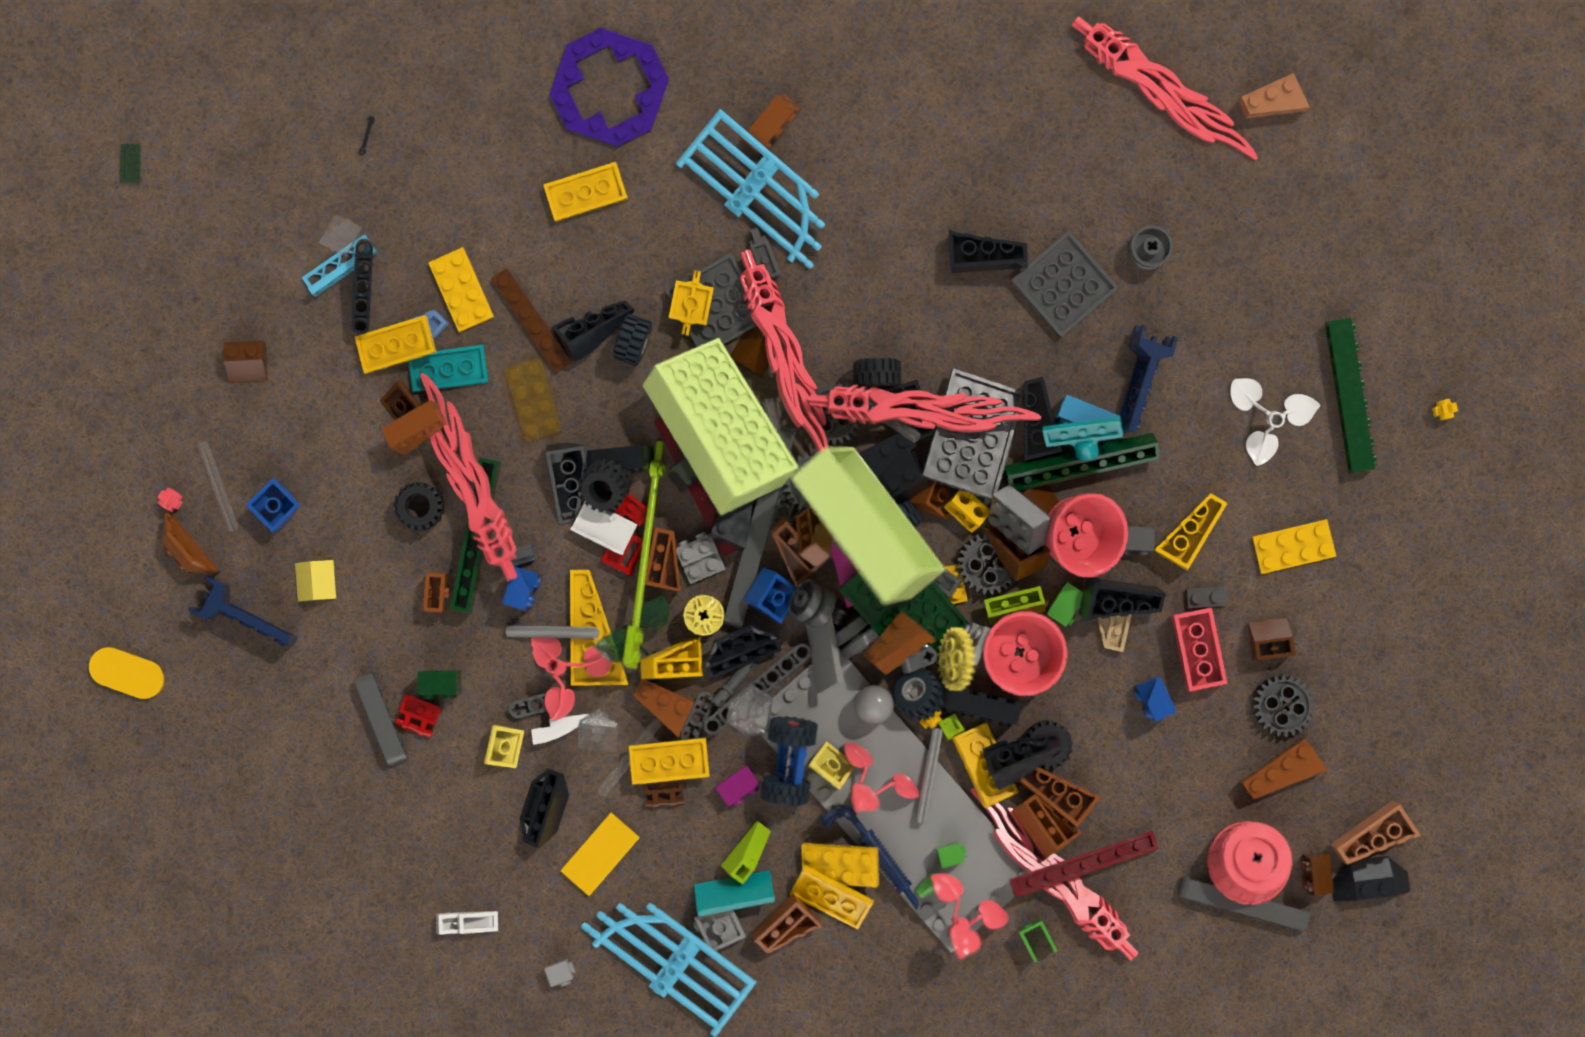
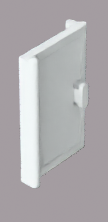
(604, 528)

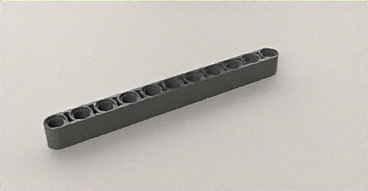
(756, 541)

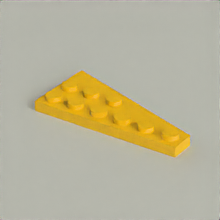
(588, 612)

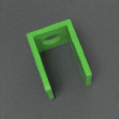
(1030, 926)

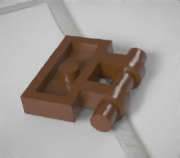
(664, 787)

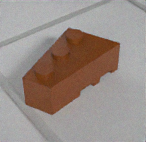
(773, 121)
(662, 561)
(897, 643)
(665, 704)
(1044, 825)

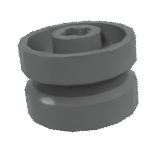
(1156, 238)
(811, 603)
(855, 638)

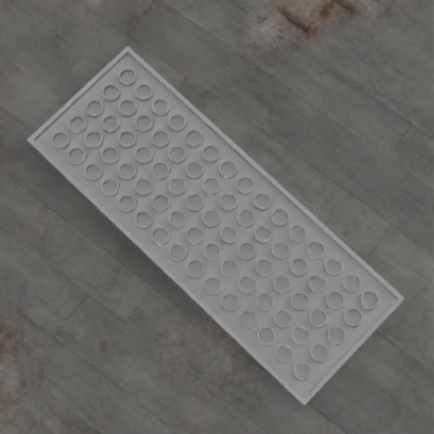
(912, 844)

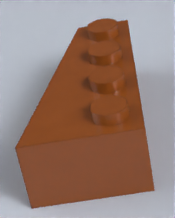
(1286, 768)
(1061, 795)

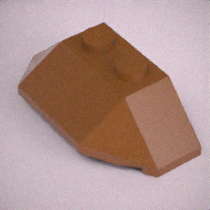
(184, 548)

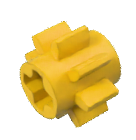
(1445, 409)
(931, 722)

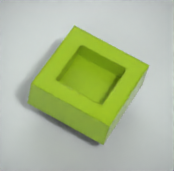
(951, 727)

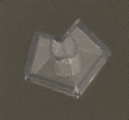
(598, 732)

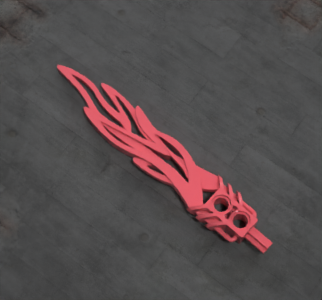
(1172, 92)
(787, 362)
(933, 409)
(459, 469)
(1077, 903)

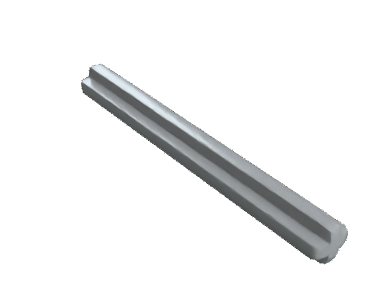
(552, 631)
(929, 775)

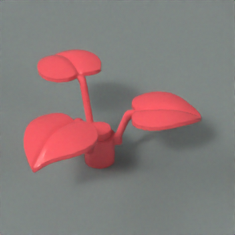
(561, 700)
(862, 795)
(963, 939)

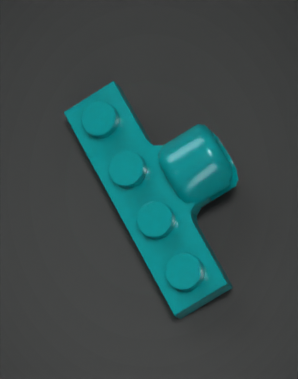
(1083, 435)

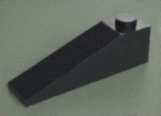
(585, 335)
(566, 466)
(1016, 759)

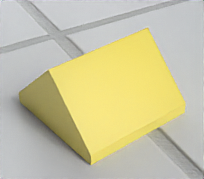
(315, 580)
(504, 746)
(832, 765)

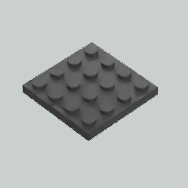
(1064, 284)
(728, 310)

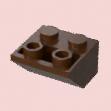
(1271, 639)
(1317, 874)

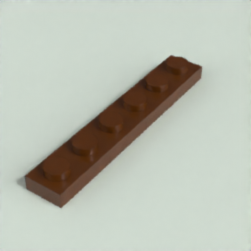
(531, 320)

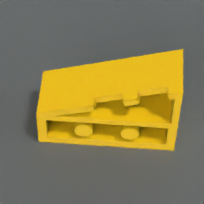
(676, 661)

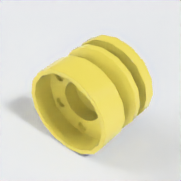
(698, 605)

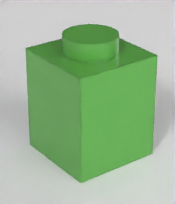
(951, 854)

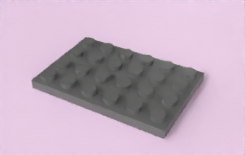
(973, 459)

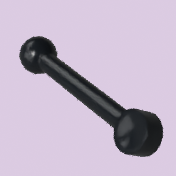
(371, 120)

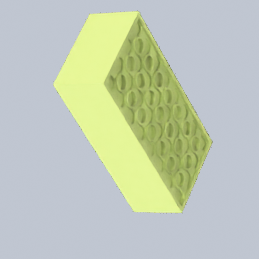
(719, 426)
(868, 524)

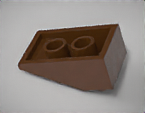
(1014, 559)

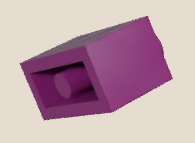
(737, 786)

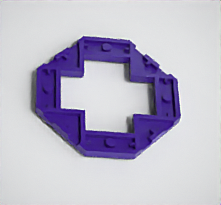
(623, 48)

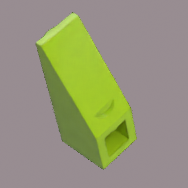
(747, 853)

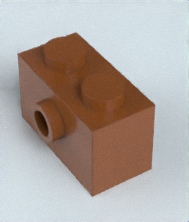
(436, 592)

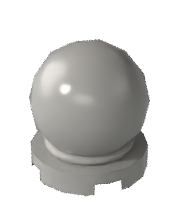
(874, 704)

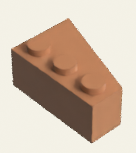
(1275, 98)

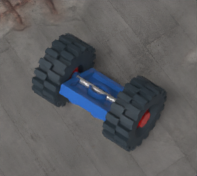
(787, 783)

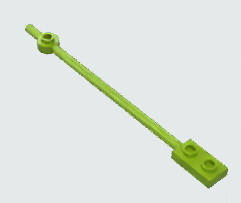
(634, 634)

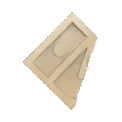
(1114, 631)

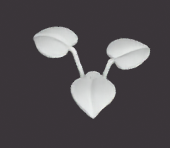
(1263, 445)

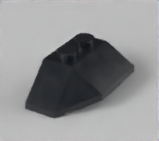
(740, 650)
(544, 808)
(1370, 880)

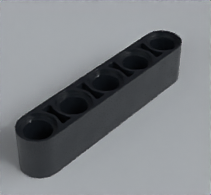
(366, 277)

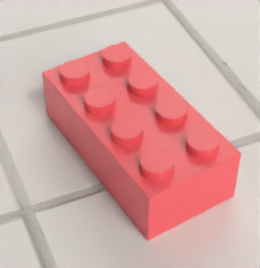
(1198, 649)

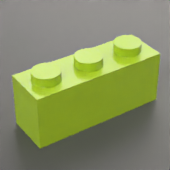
(1022, 601)

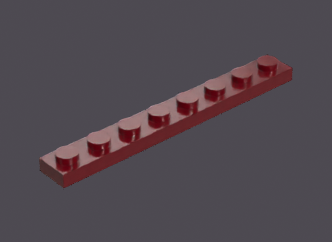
(697, 490)
(1083, 864)

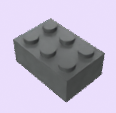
(1019, 519)

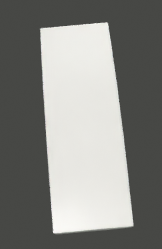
(557, 728)
(466, 922)

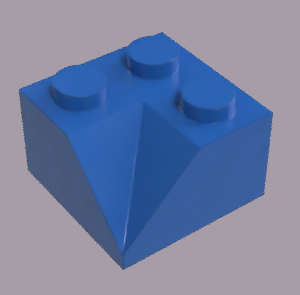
(274, 505)
(521, 590)
(770, 595)
(1154, 698)

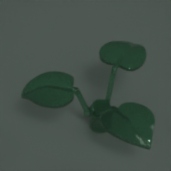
(653, 615)

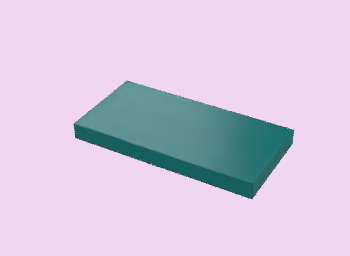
(450, 368)
(731, 894)

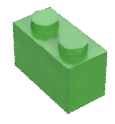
(1065, 605)

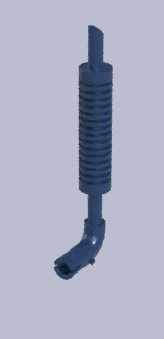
(867, 837)

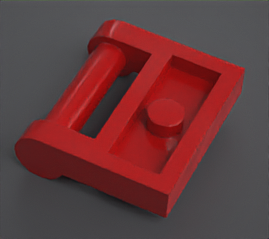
(615, 559)

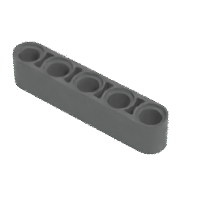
(379, 717)

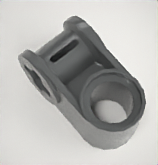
(918, 660)

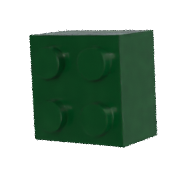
(439, 683)

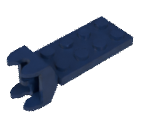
(1143, 372)
(219, 601)

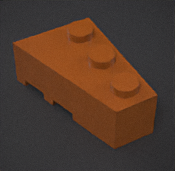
(414, 427)
(813, 537)
(787, 543)
(786, 923)

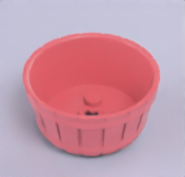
(1099, 538)
(1041, 661)
(1236, 873)

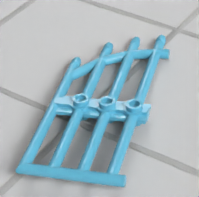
(753, 184)
(676, 964)

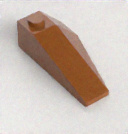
(933, 500)

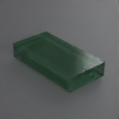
(130, 163)

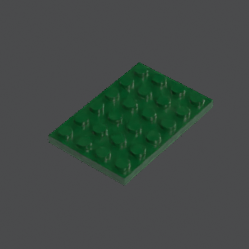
(927, 608)

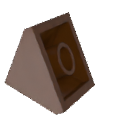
(752, 352)
(399, 400)

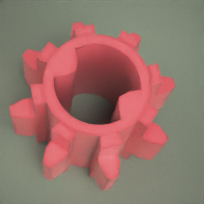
(170, 499)

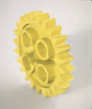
(956, 659)

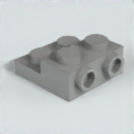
(699, 558)
(979, 636)
(719, 929)

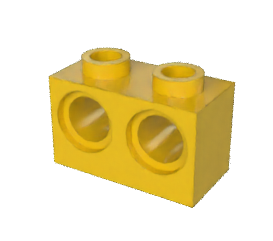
(965, 511)

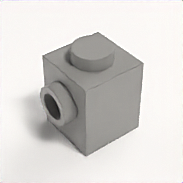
(560, 973)

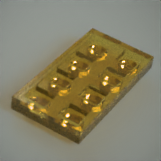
(533, 399)

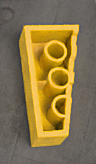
(1188, 538)

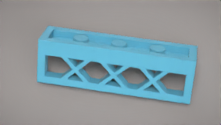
(335, 275)

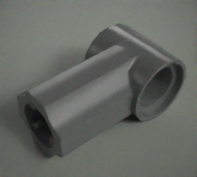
(523, 555)

